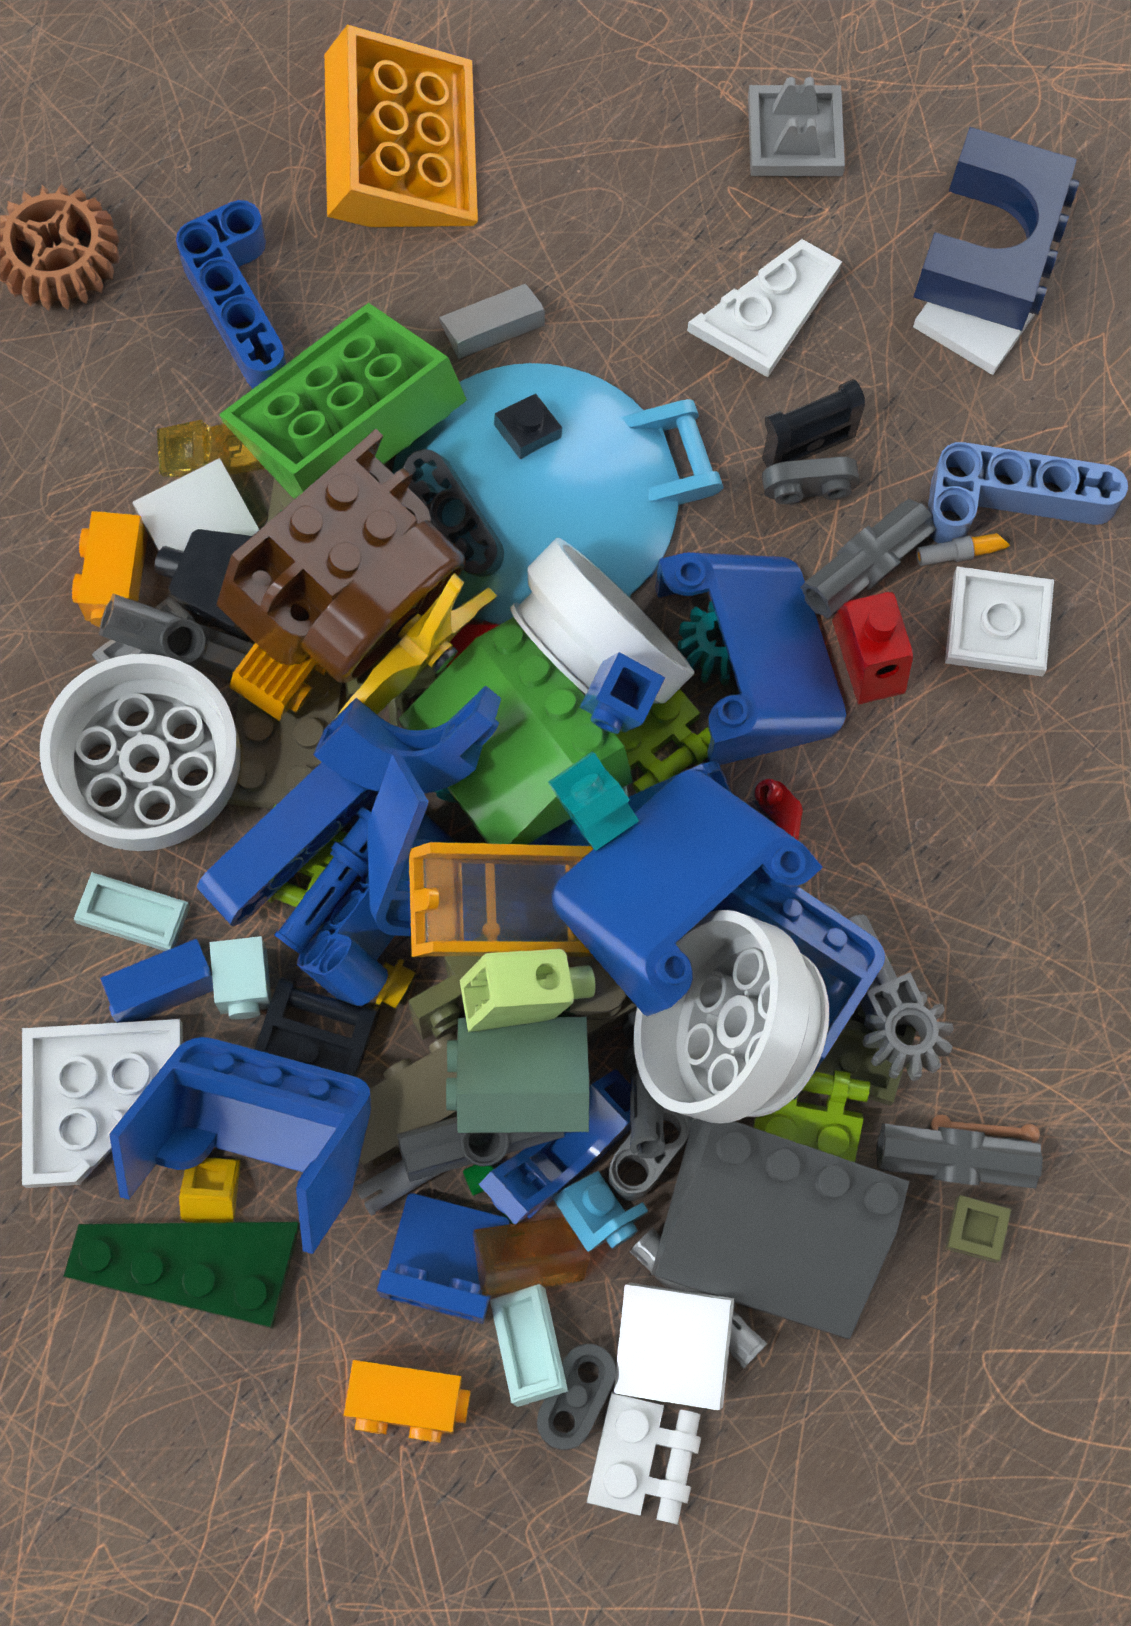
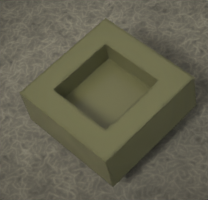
(978, 1229)

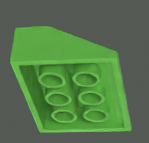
(338, 392)
(535, 739)

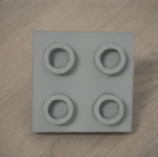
(796, 129)

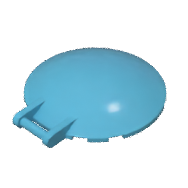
(598, 487)

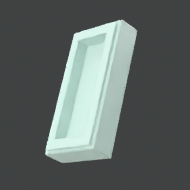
(131, 912)
(528, 1345)

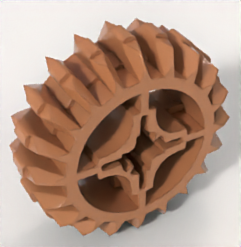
(60, 264)

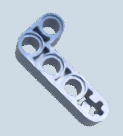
(1027, 493)

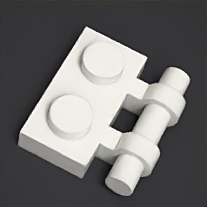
(627, 1454)

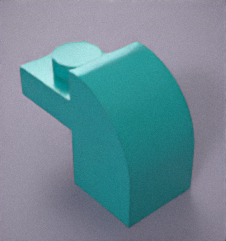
(593, 801)

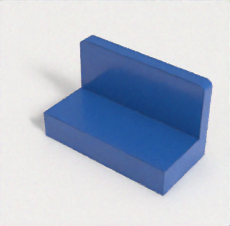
(158, 983)

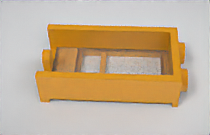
(489, 898)

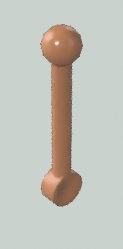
(1027, 1132)

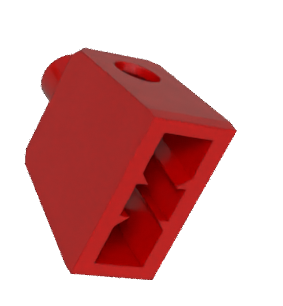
(874, 638)

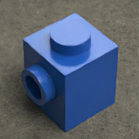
(621, 694)

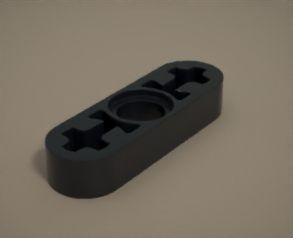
(446, 476)

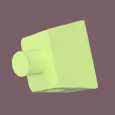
(522, 988)

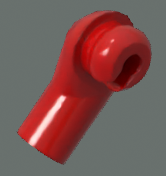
(780, 805)

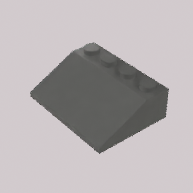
(778, 1226)

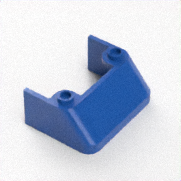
(393, 833)
(837, 947)
(254, 1108)

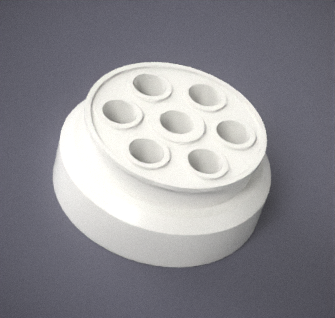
(585, 618)
(95, 712)
(742, 1030)

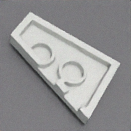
(769, 310)

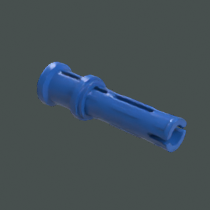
(348, 862)

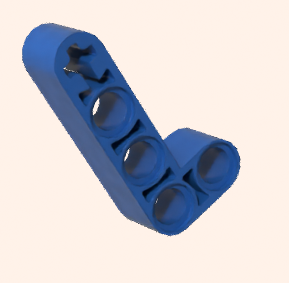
(237, 303)
(283, 843)
(349, 942)

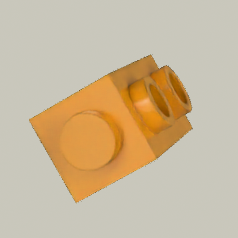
(112, 562)
(405, 1398)

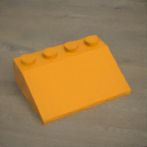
(398, 133)

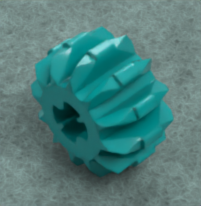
(700, 649)

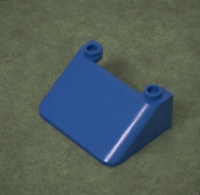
(773, 649)
(665, 877)

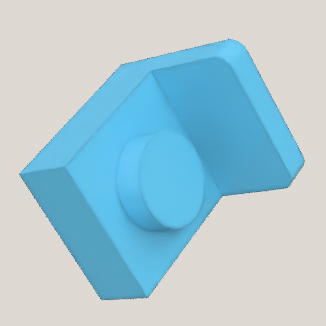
(597, 1213)

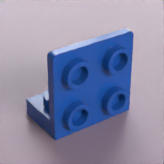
(436, 1259)

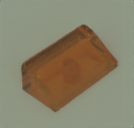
(529, 1255)

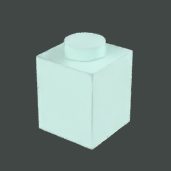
(240, 977)

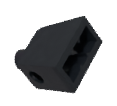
(199, 574)

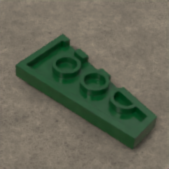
(204, 1267)

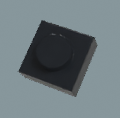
(527, 425)

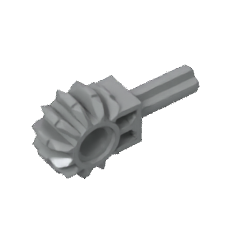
(899, 1002)

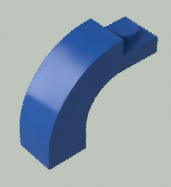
(362, 743)
(542, 1171)

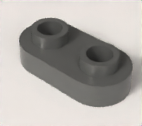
(825, 477)
(580, 1401)

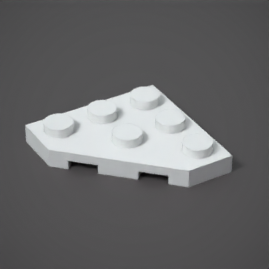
(79, 1089)

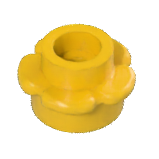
(396, 984)

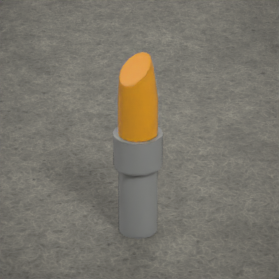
(960, 549)

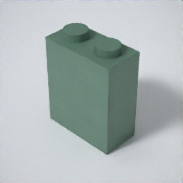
(520, 1077)

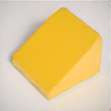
(210, 1191)

